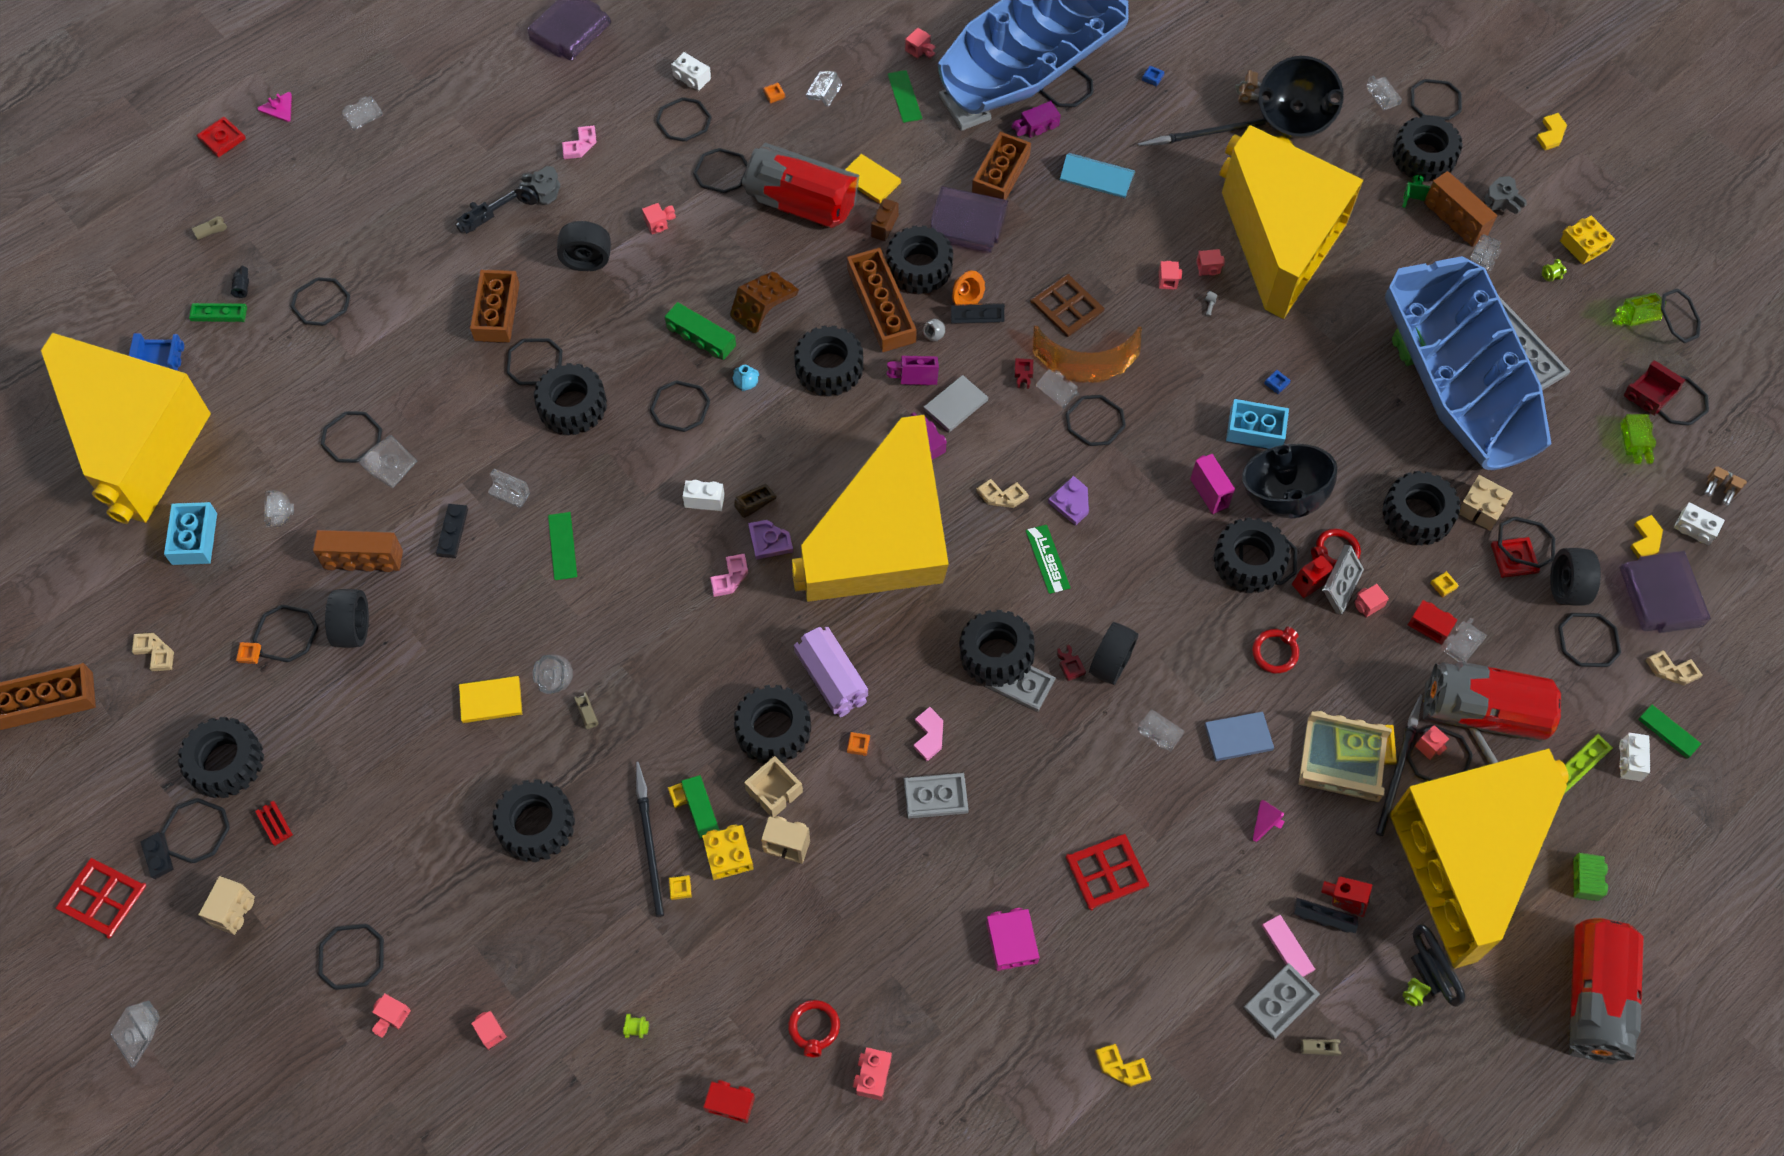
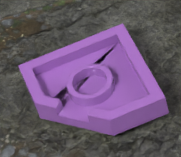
(1071, 500)
(769, 539)

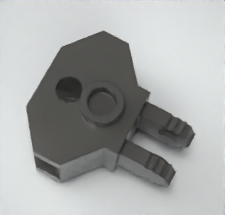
(543, 184)
(1504, 196)

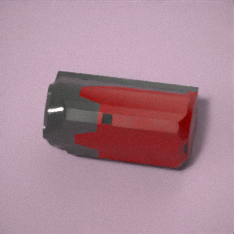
(800, 185)
(1492, 700)
(1606, 991)

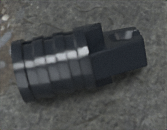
(240, 282)

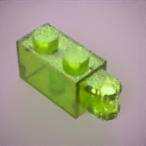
(1639, 310)
(1638, 437)

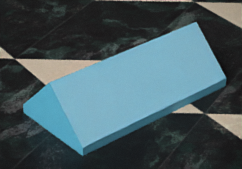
(1096, 175)

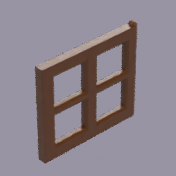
(1067, 304)

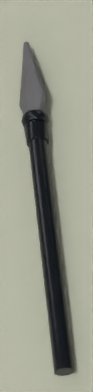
(1176, 137)
(1408, 737)
(643, 801)

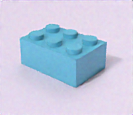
(1257, 424)
(190, 533)

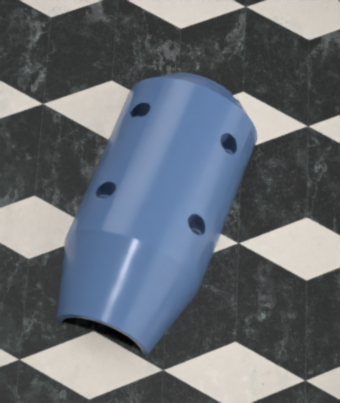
(1024, 47)
(1471, 360)

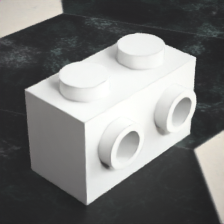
(691, 71)
(703, 495)
(1699, 524)
(1634, 757)

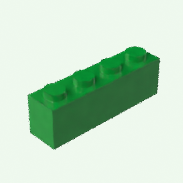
(700, 331)

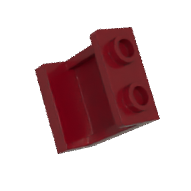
(1654, 388)

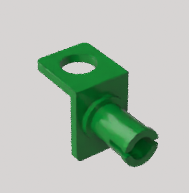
(1415, 190)

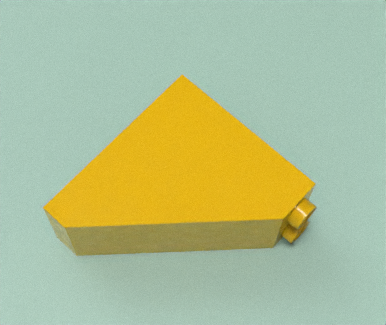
(1284, 212)
(125, 422)
(882, 527)
(1476, 845)

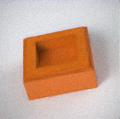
(774, 93)
(248, 653)
(858, 743)

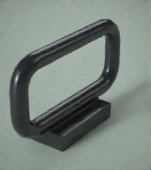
(1435, 967)

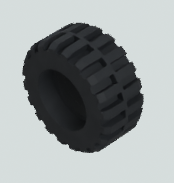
(1433, 133)
(920, 241)
(826, 341)
(567, 379)
(1426, 488)
(1259, 535)
(997, 669)
(772, 700)
(209, 737)
(519, 800)

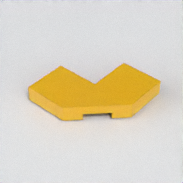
(1556, 128)
(1652, 537)
(1112, 1065)

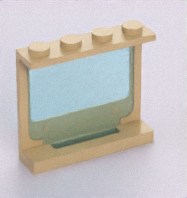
(1344, 756)

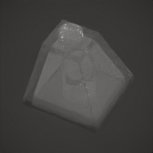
(388, 461)
(135, 1030)

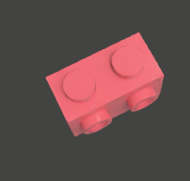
(873, 1073)

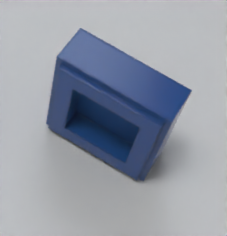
(1153, 76)
(1277, 382)

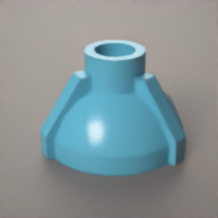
(745, 380)

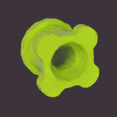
(1553, 271)
(1415, 992)
(635, 1026)

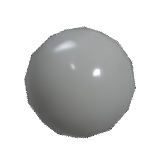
(934, 330)

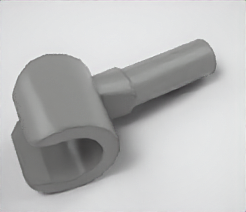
(1211, 298)

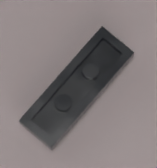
(977, 313)
(452, 531)
(1325, 915)

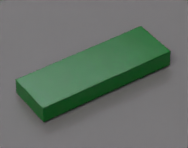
(217, 312)
(1669, 731)
(699, 805)

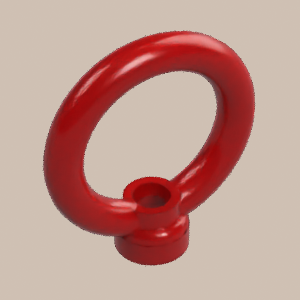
(1322, 550)
(1289, 637)
(813, 1048)

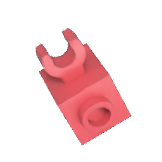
(919, 43)
(657, 218)
(390, 1013)

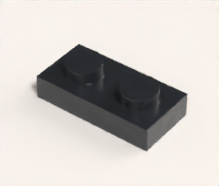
(157, 855)

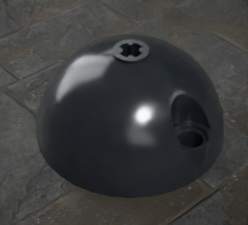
(1305, 84)
(1292, 491)

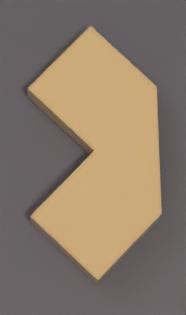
(1008, 498)
(151, 644)
(1665, 669)

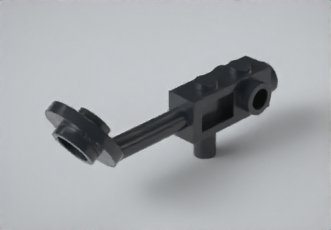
(481, 214)

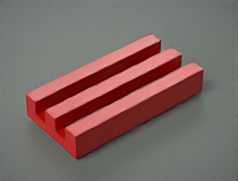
(266, 809)

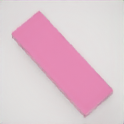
(1287, 945)

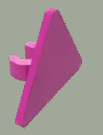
(278, 107)
(1267, 818)

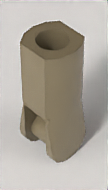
(213, 226)
(586, 712)
(1317, 1047)

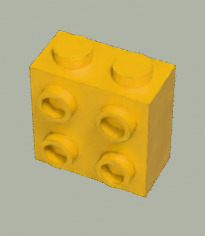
(1587, 239)
(727, 852)

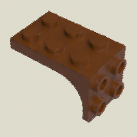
(759, 297)

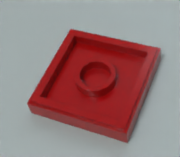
(221, 136)
(1520, 549)

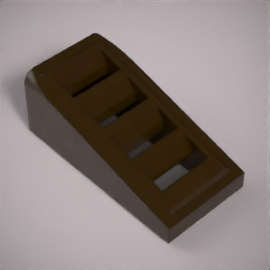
(746, 508)

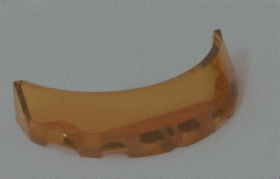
(1086, 366)

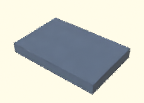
(1239, 736)

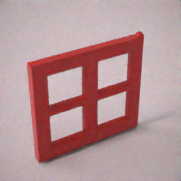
(1107, 871)
(100, 897)

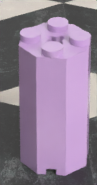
(831, 671)

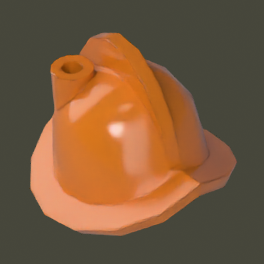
(968, 288)

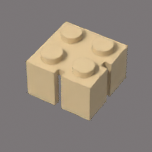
(1488, 498)
(773, 787)
(783, 834)
(227, 905)

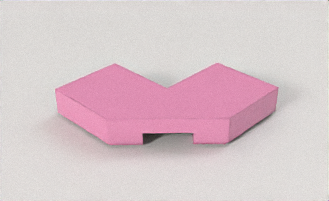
(578, 148)
(728, 583)
(932, 741)

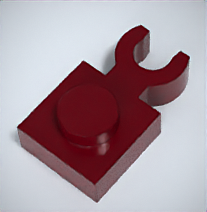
(1023, 371)
(1071, 666)

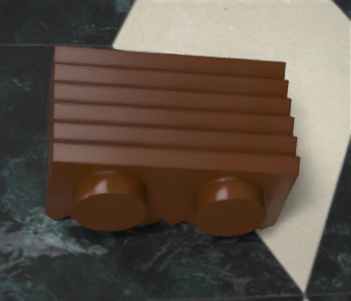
(884, 219)

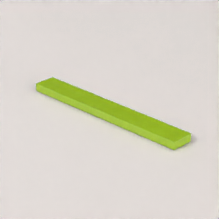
(1586, 759)

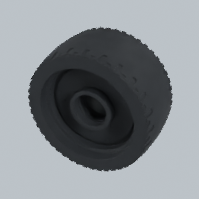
(583, 246)
(1575, 576)
(346, 618)
(1113, 653)

